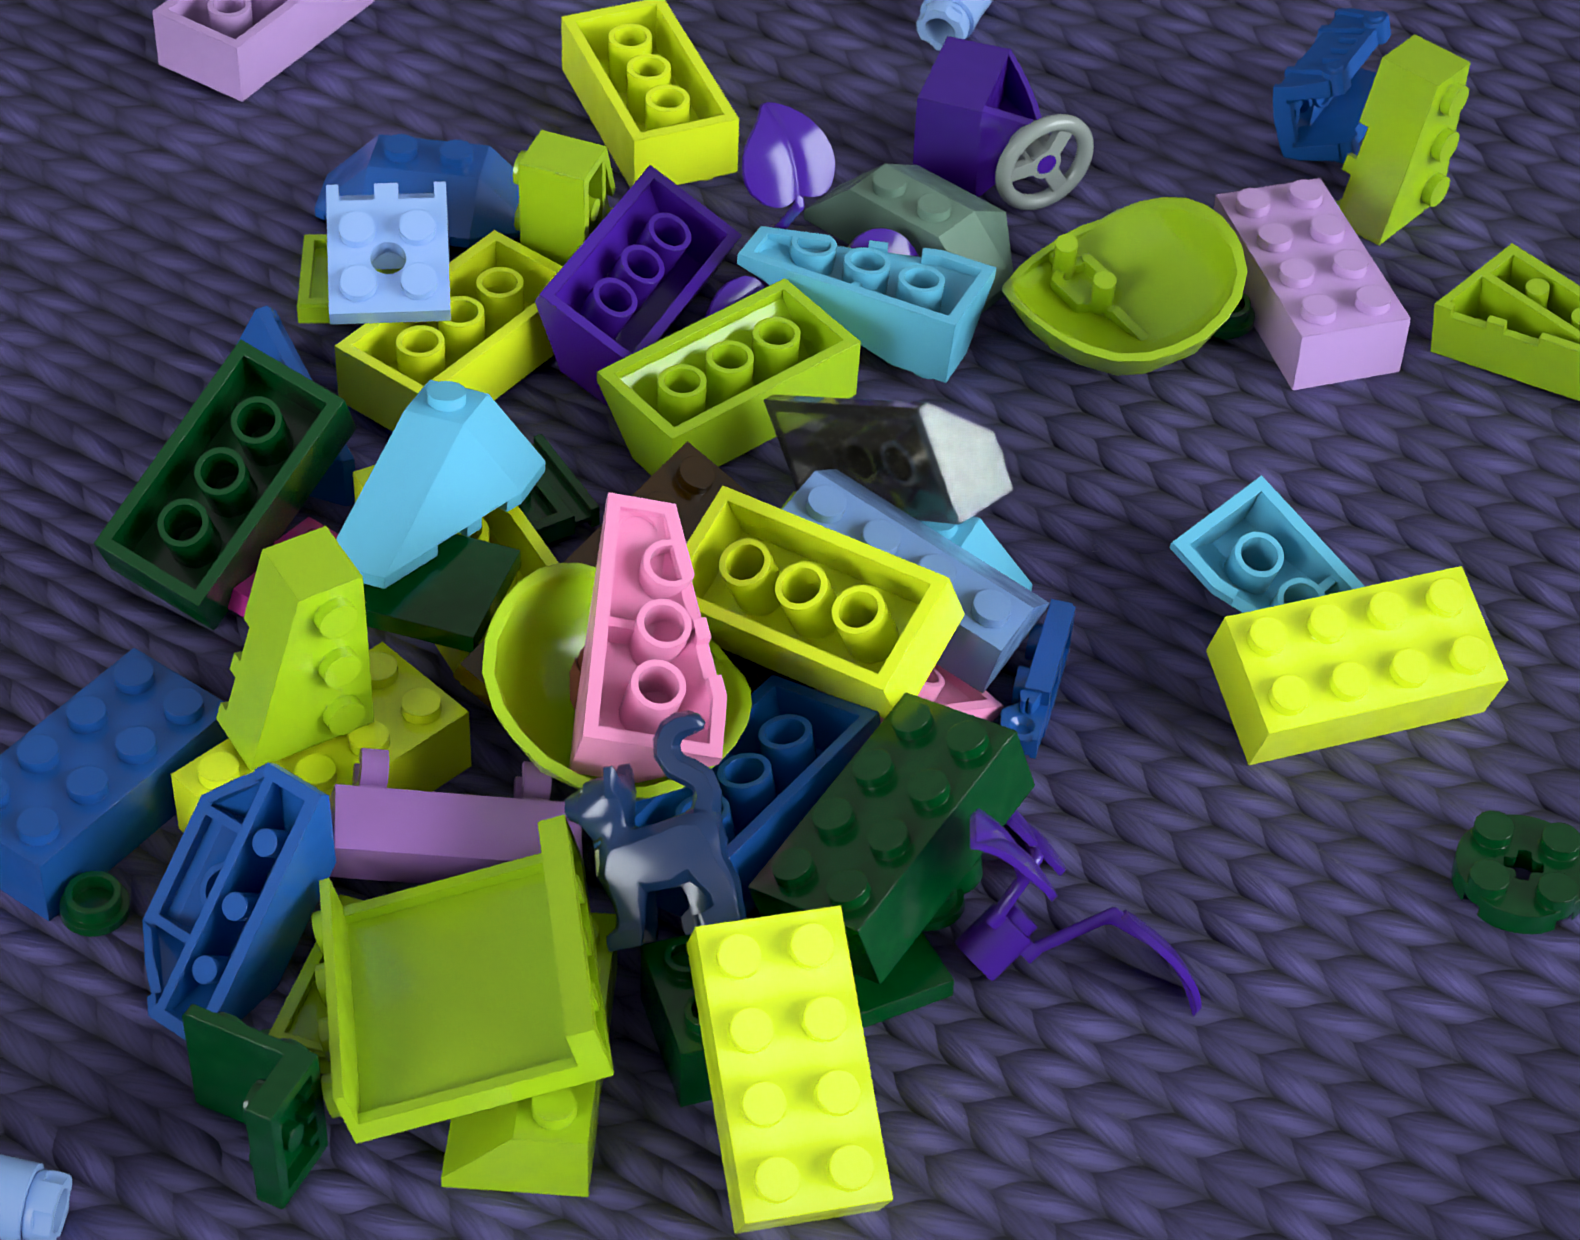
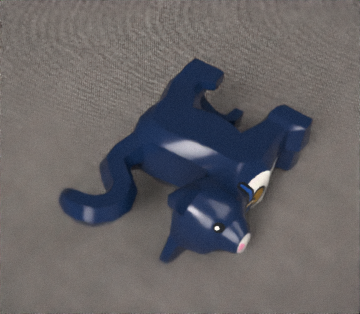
(662, 855)

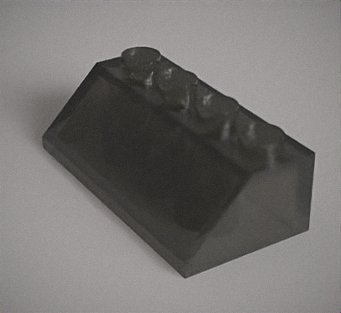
(900, 450)

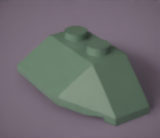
(922, 210)

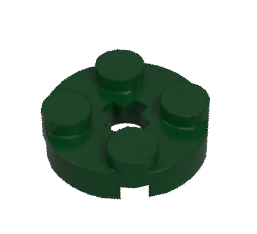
(1506, 841)

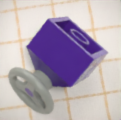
(986, 129)

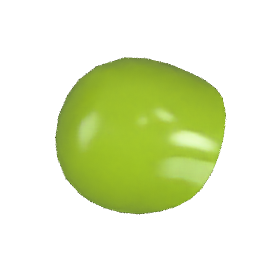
(1133, 286)
(529, 666)

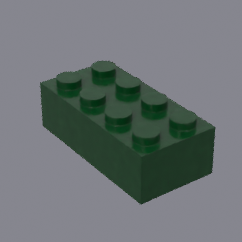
(226, 483)
(897, 828)

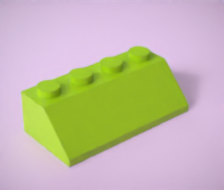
(715, 374)
(542, 1140)

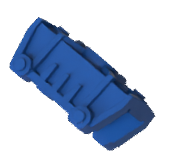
(1327, 90)

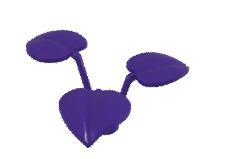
(780, 165)
(1005, 929)

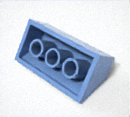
(995, 606)

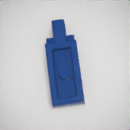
(1038, 686)

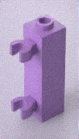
(434, 834)

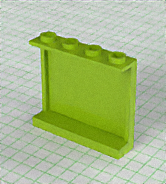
(461, 992)

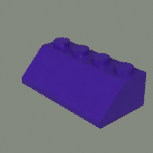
(632, 277)

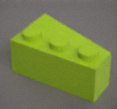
(1407, 140)
(561, 193)
(1514, 322)
(303, 655)

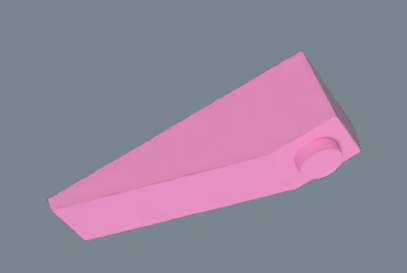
(644, 646)

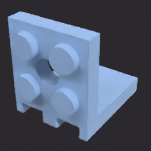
(388, 233)

